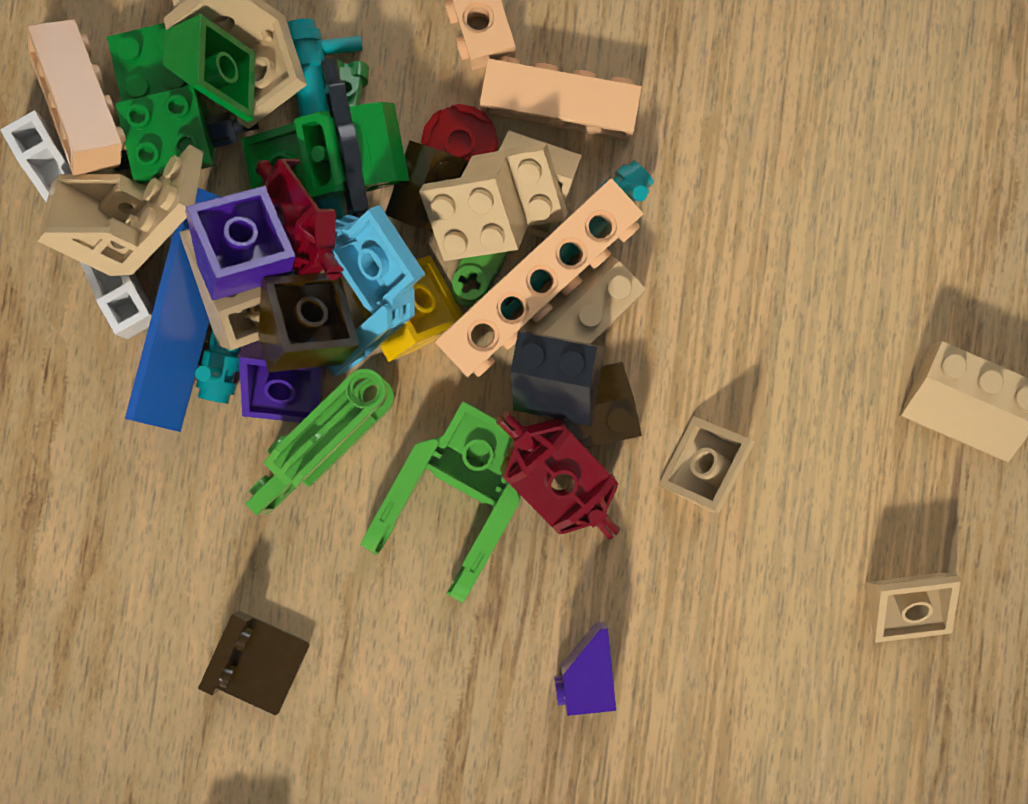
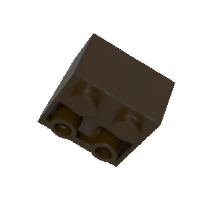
(423, 167)

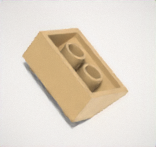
(591, 305)
(969, 401)

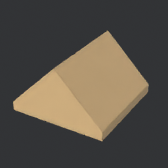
(706, 464)
(913, 606)

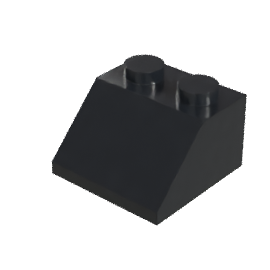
(556, 377)

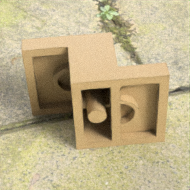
(494, 202)

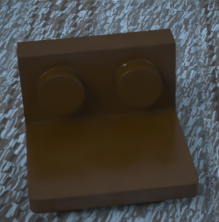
(255, 663)

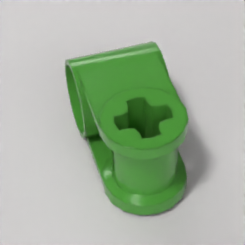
(480, 269)

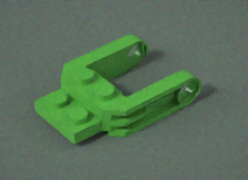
(321, 439)
(469, 461)

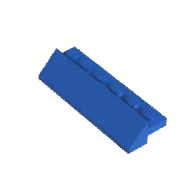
(171, 342)

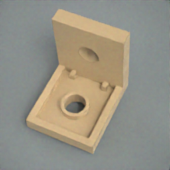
(265, 33)

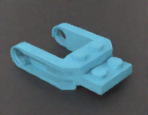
(380, 274)

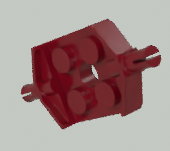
(306, 226)
(541, 454)

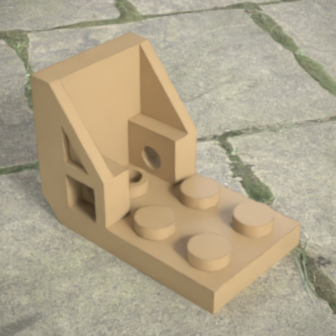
(115, 220)

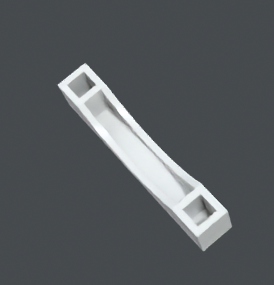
(43, 159)

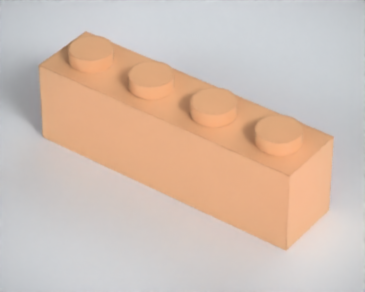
(75, 96)
(560, 98)

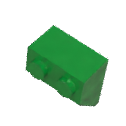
(212, 63)

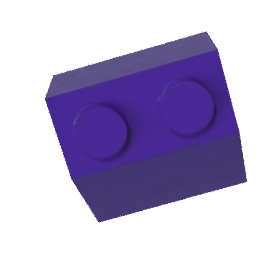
(238, 242)
(279, 394)
(587, 675)

